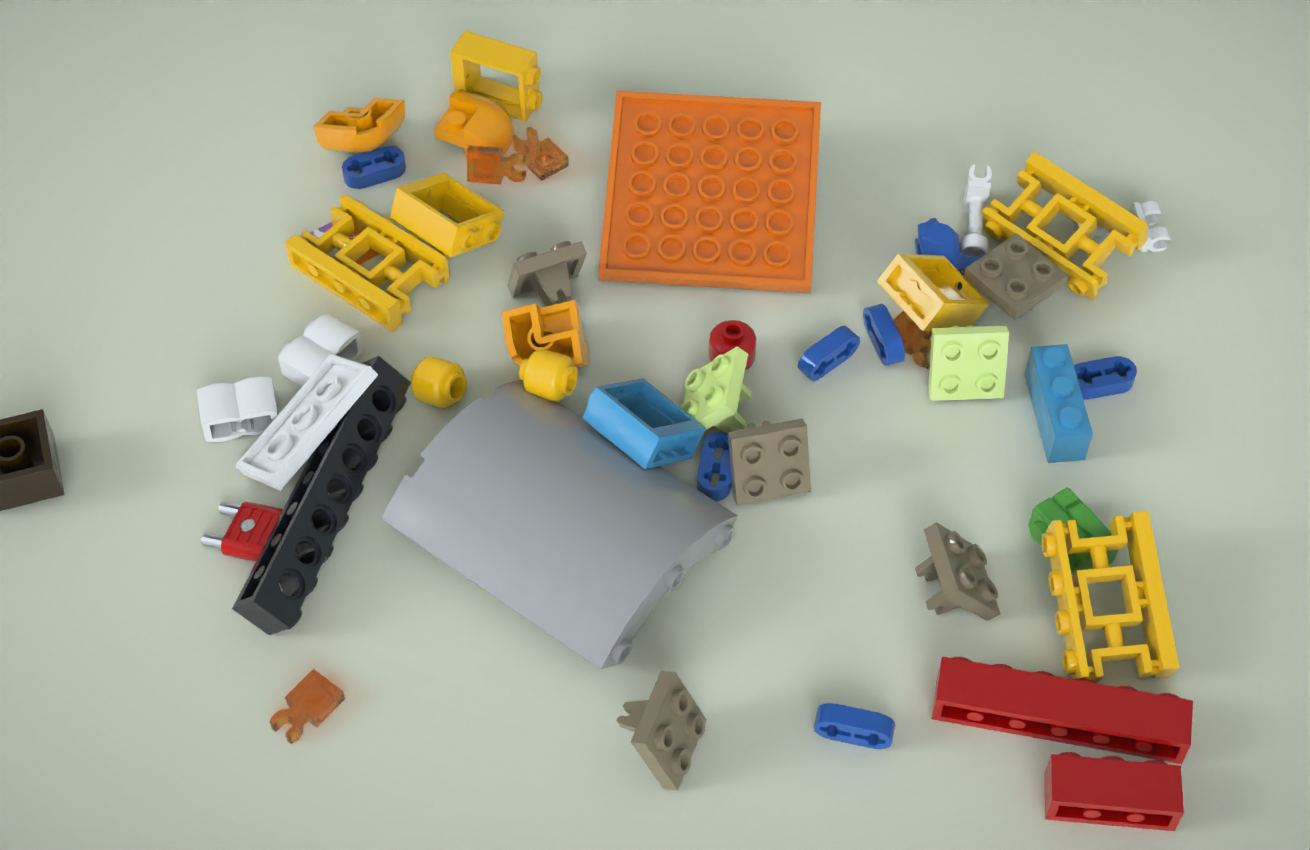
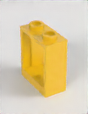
(477, 49)
(420, 214)
(930, 293)

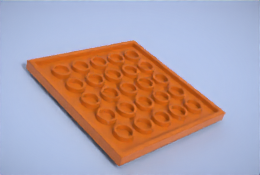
(711, 192)

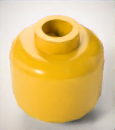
(548, 375)
(438, 382)

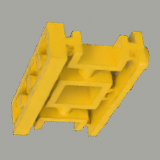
(1079, 204)
(354, 282)
(1141, 591)

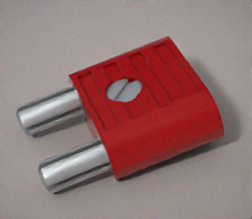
(246, 532)

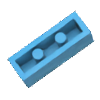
(1058, 403)

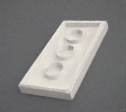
(306, 421)

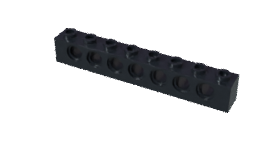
(333, 468)

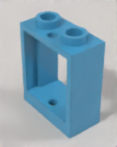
(643, 423)

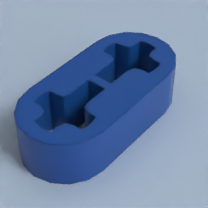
(373, 167)
(884, 334)
(828, 353)
(1102, 380)
(709, 465)
(854, 726)

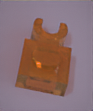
(542, 157)
(490, 166)
(914, 339)
(309, 701)

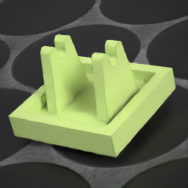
(968, 362)
(717, 390)

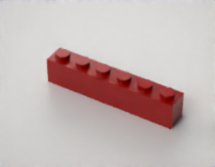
(1063, 709)

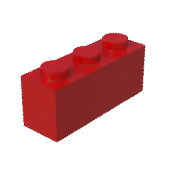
(1113, 792)

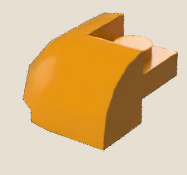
(475, 122)
(359, 128)
(547, 328)

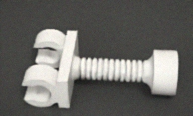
(975, 200)
(1148, 213)

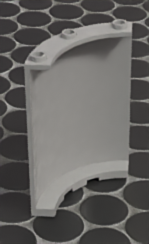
(556, 520)

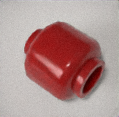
(730, 335)

